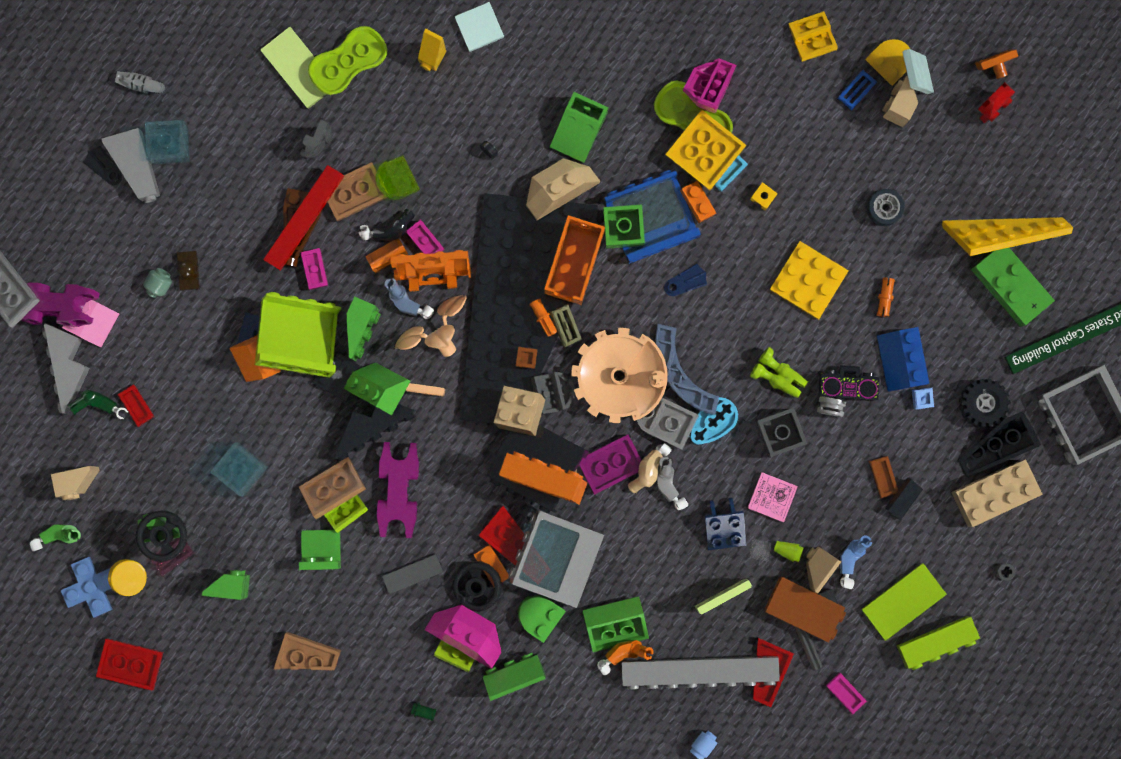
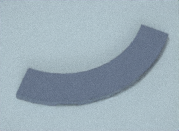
(677, 378)

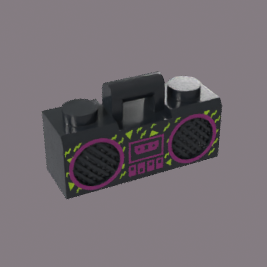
(841, 387)

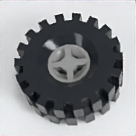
(993, 401)

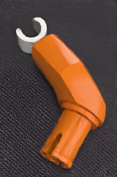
(623, 650)

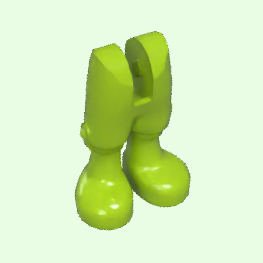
(784, 377)

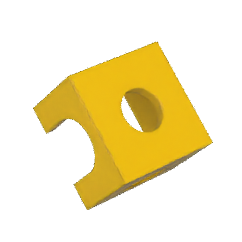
(764, 202)

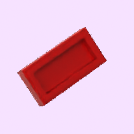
(136, 405)

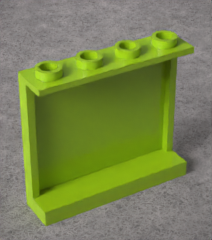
(297, 335)

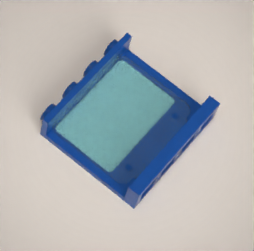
(665, 214)

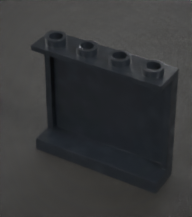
(544, 447)

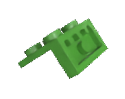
(320, 550)

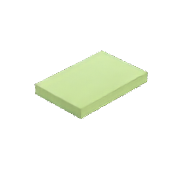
(723, 596)

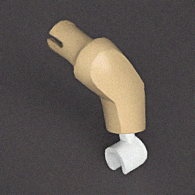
(649, 468)

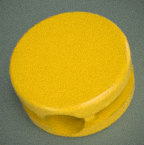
(127, 577)

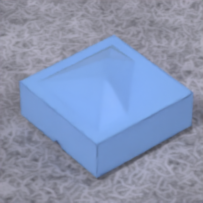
(922, 398)

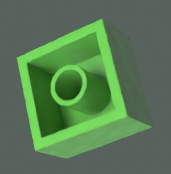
(623, 226)

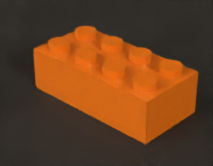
(546, 479)

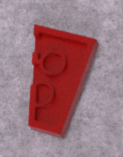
(766, 693)

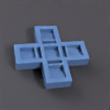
(90, 588)

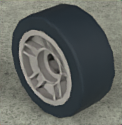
(885, 197)

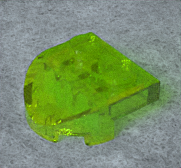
(396, 179)

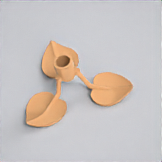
(439, 338)

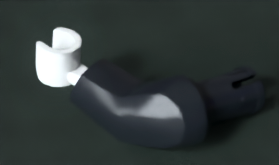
(388, 233)

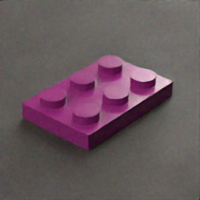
(610, 464)

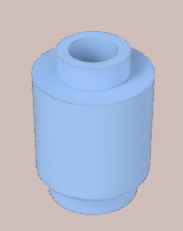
(703, 745)

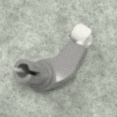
(665, 483)

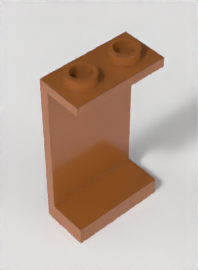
(805, 609)

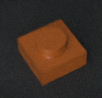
(526, 357)

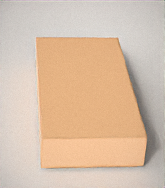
(423, 389)

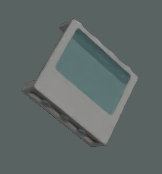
(555, 558)

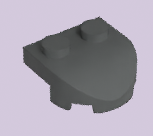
(317, 143)
(555, 389)

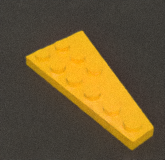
(997, 234)

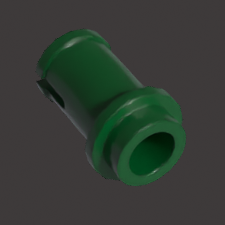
(423, 711)

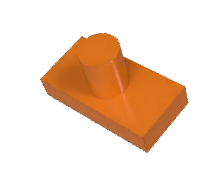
(997, 62)

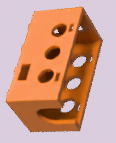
(574, 260)

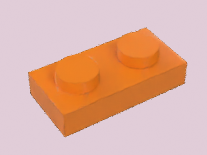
(698, 201)
(488, 556)

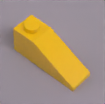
(431, 50)

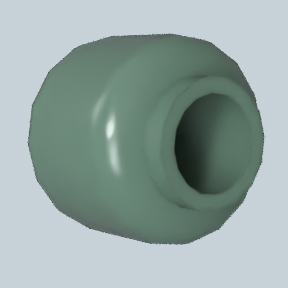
(157, 282)

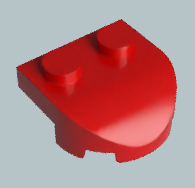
(998, 99)

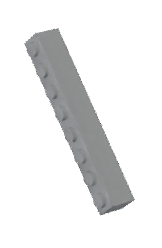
(700, 671)

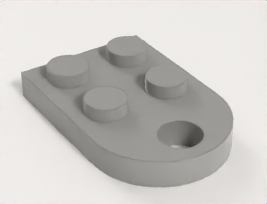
(669, 423)

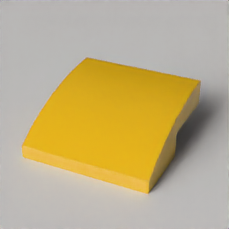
(809, 29)

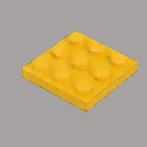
(705, 150)
(809, 280)

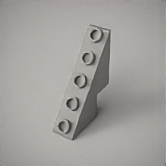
(68, 373)

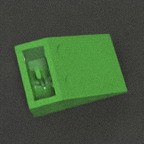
(579, 127)
(359, 322)

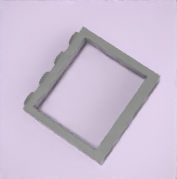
(1054, 422)

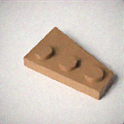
(304, 653)

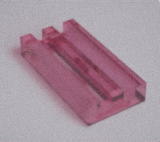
(164, 572)

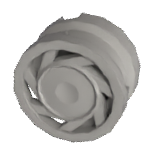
(831, 404)

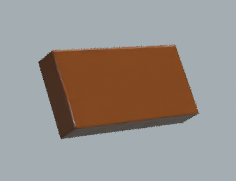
(883, 477)

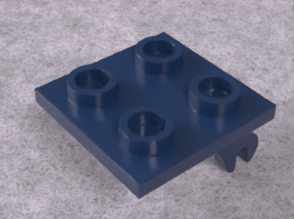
(725, 529)

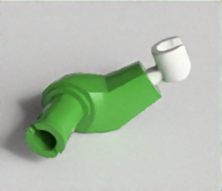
(64, 533)

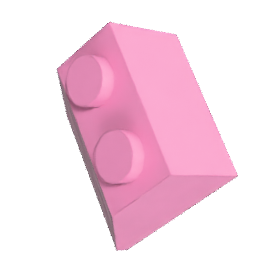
(102, 323)

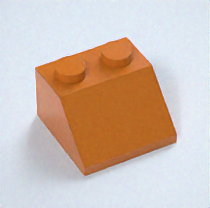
(245, 357)

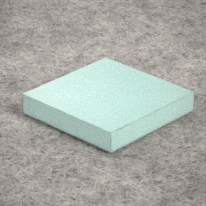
(479, 26)

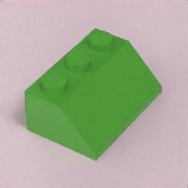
(378, 386)
(615, 623)
(513, 676)

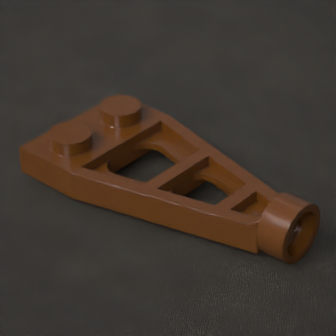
(292, 202)

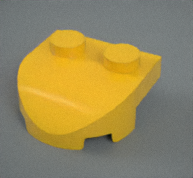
(889, 60)

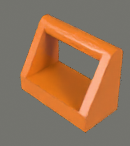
(382, 257)

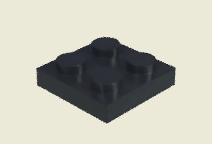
(338, 380)

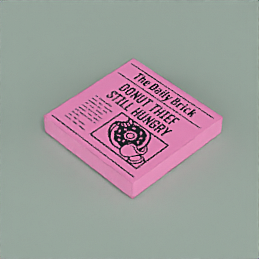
(772, 497)

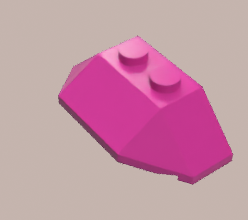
(709, 84)
(467, 633)

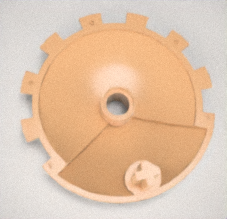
(643, 371)

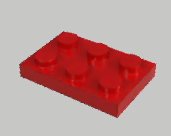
(129, 664)

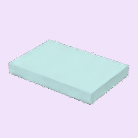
(918, 71)

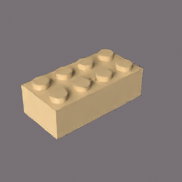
(996, 493)

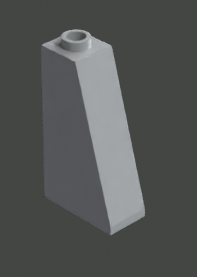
(129, 154)

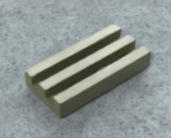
(553, 313)

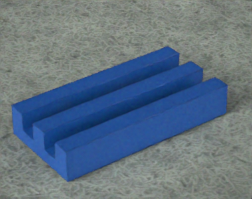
(846, 102)

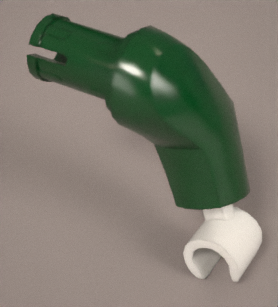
(96, 400)

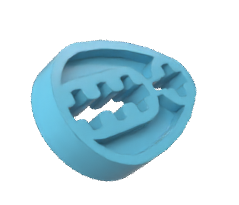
(723, 427)

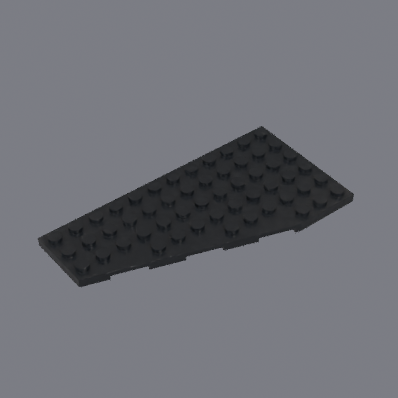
(510, 275)

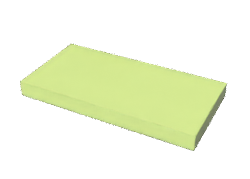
(291, 61)

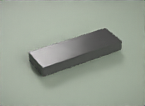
(412, 574)

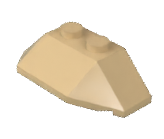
(558, 186)

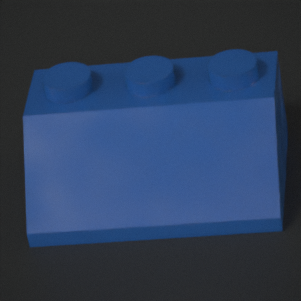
(903, 359)

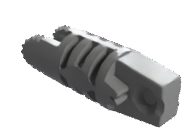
(139, 82)

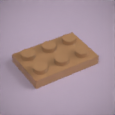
(355, 192)
(332, 488)

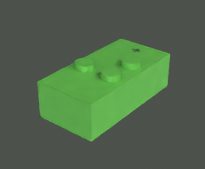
(1012, 285)

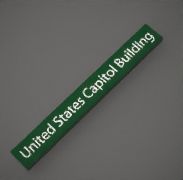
(1064, 340)

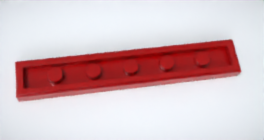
(304, 217)

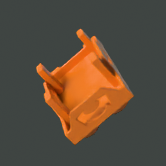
(415, 266)

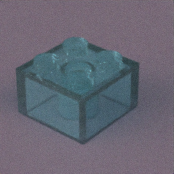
(167, 142)
(239, 469)

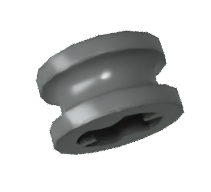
(1009, 576)

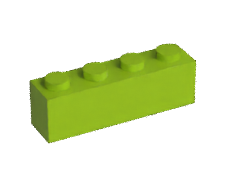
(938, 642)

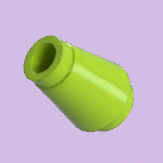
(789, 550)

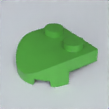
(539, 616)

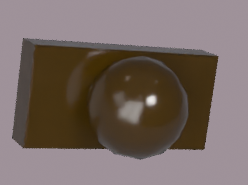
(188, 270)

